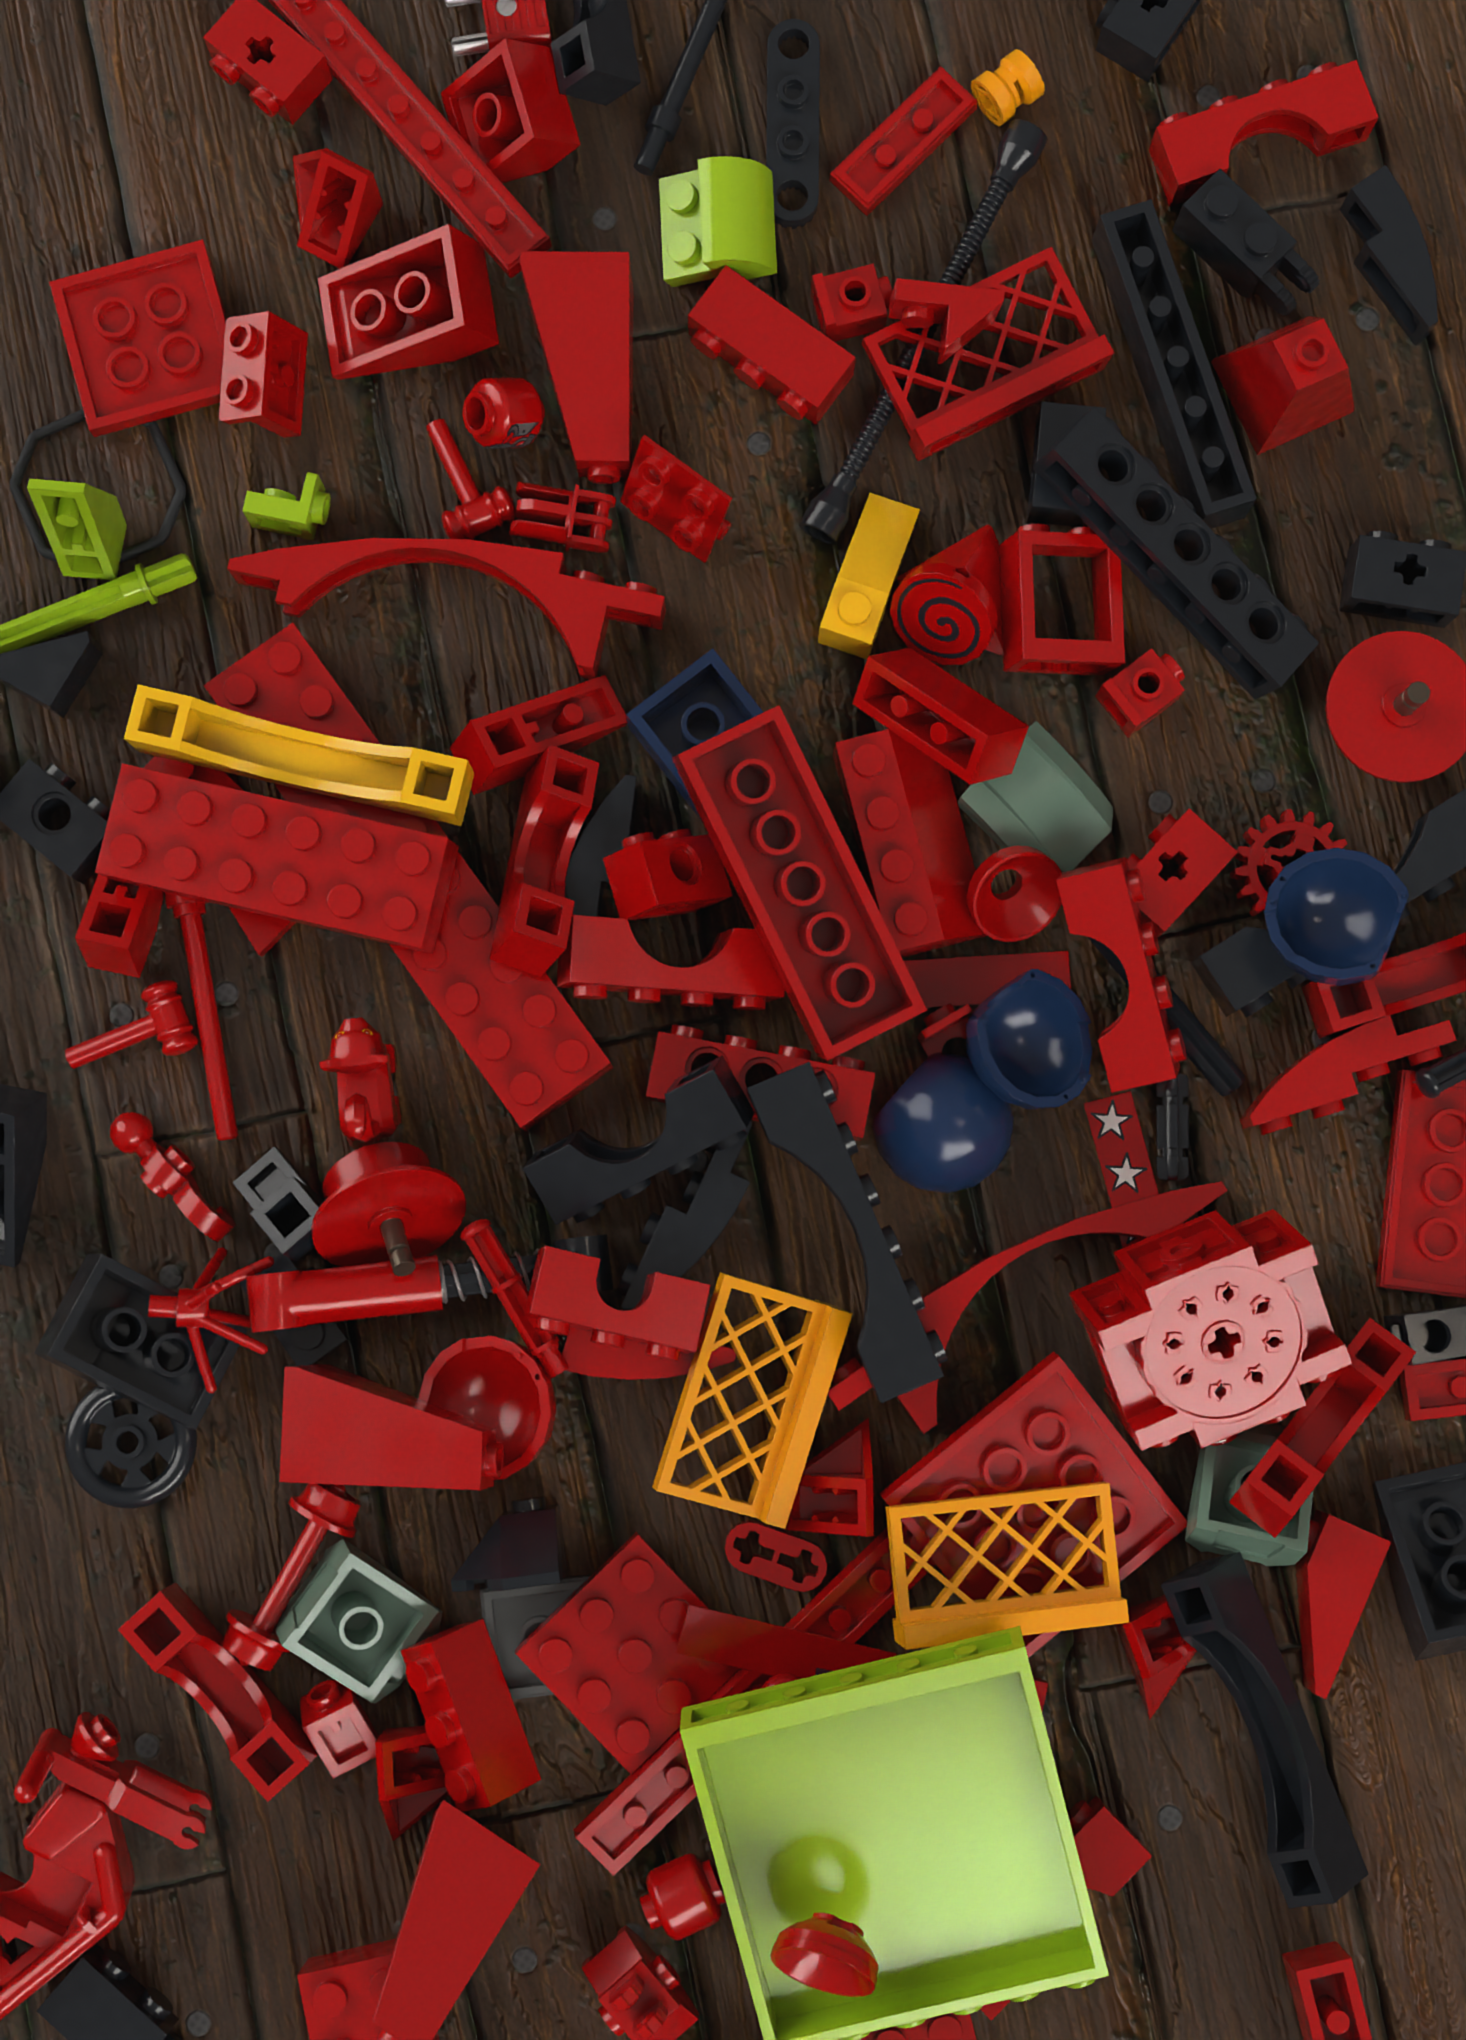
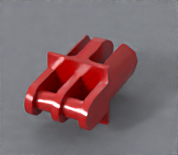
(550, 515)

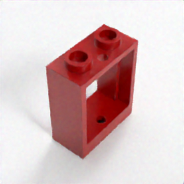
(1059, 656)

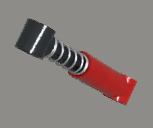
(373, 1289)

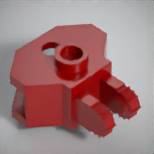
(639, 1990)

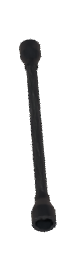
(1016, 155)

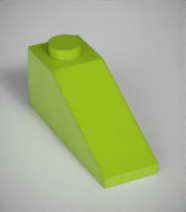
(81, 526)

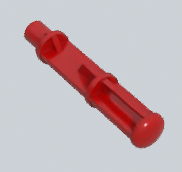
(512, 1294)

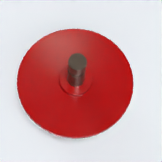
(1399, 706)
(386, 1207)

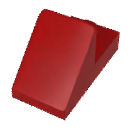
(958, 308)

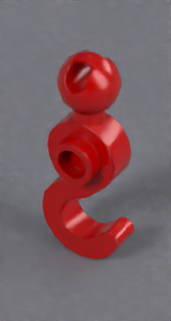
(169, 1173)

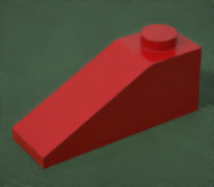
(511, 740)
(119, 926)
(1332, 1593)

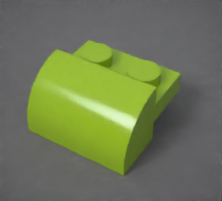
(718, 220)

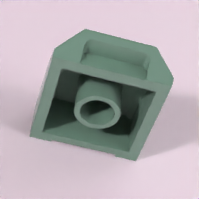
(1042, 803)
(1222, 1528)
(355, 1621)

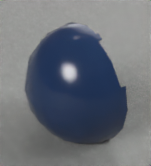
(1335, 915)
(1031, 1042)
(943, 1127)

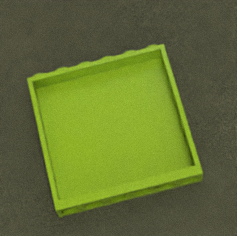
(906, 1806)

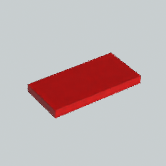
(1425, 1193)

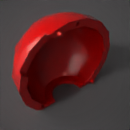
(498, 1387)

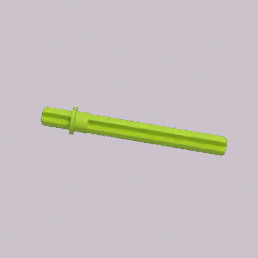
(97, 603)

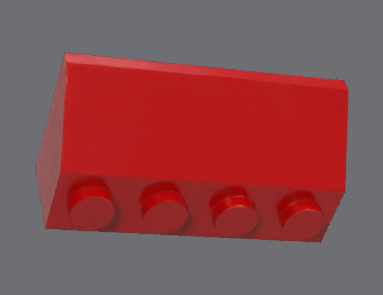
(908, 840)

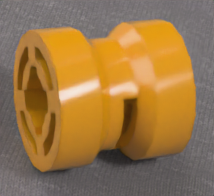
(1007, 87)

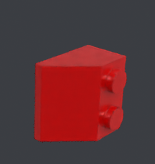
(513, 110)

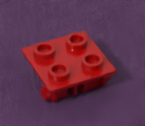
(676, 500)

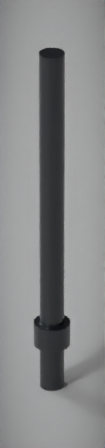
(665, 118)

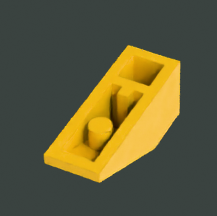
(867, 576)

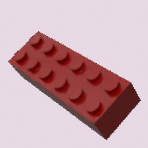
(277, 858)
(799, 883)

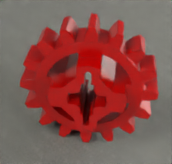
(1269, 861)

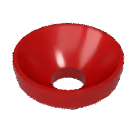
(1026, 905)
(827, 1956)

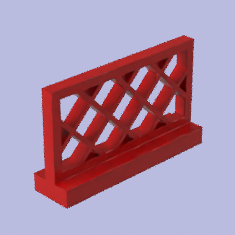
(1018, 387)

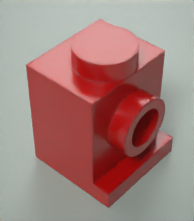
(845, 318)
(1129, 704)

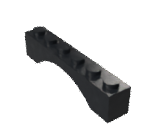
(1247, 964)
(892, 1338)
(1306, 1824)

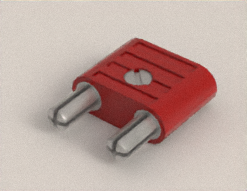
(504, 19)

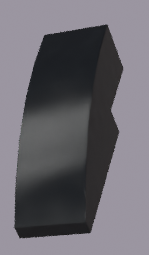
(1393, 252)
(602, 837)

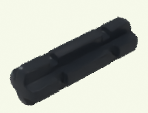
(1172, 1129)

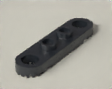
(793, 120)

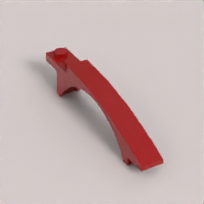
(574, 604)
(947, 1301)

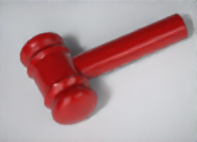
(478, 511)
(165, 1019)

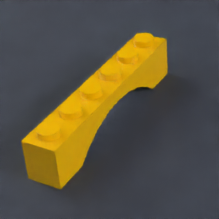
(255, 748)

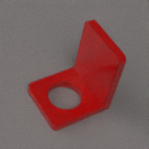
(943, 1026)

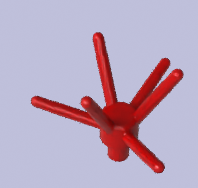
(193, 1311)

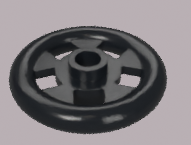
(137, 1488)

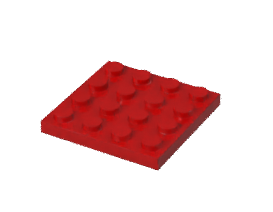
(1031, 1438)

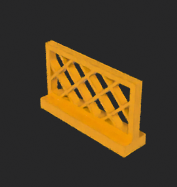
(797, 1411)
(1034, 1612)

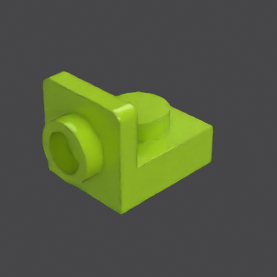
(282, 514)

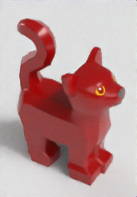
(363, 1082)

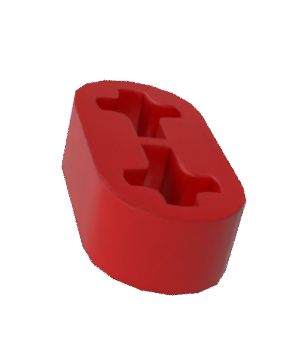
(770, 1568)

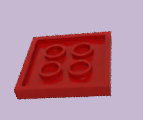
(144, 336)
(615, 1655)

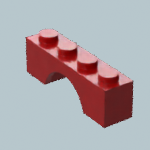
(1321, 111)
(533, 905)
(1104, 905)
(607, 957)
(1399, 986)
(1321, 1429)
(256, 1726)
(1107, 1855)

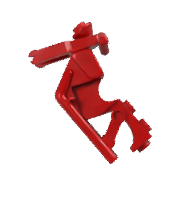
(80, 1849)

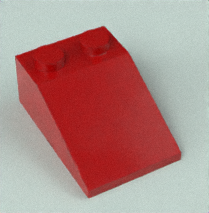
(409, 306)

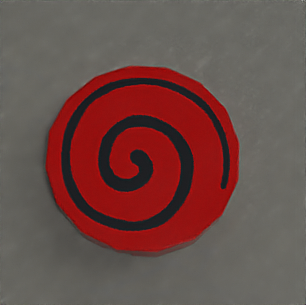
(943, 614)

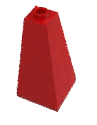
(586, 336)
(1287, 382)
(371, 1435)
(452, 1916)

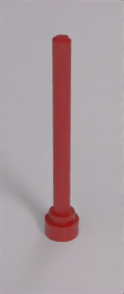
(190, 916)

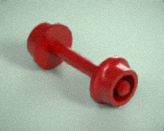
(254, 1637)

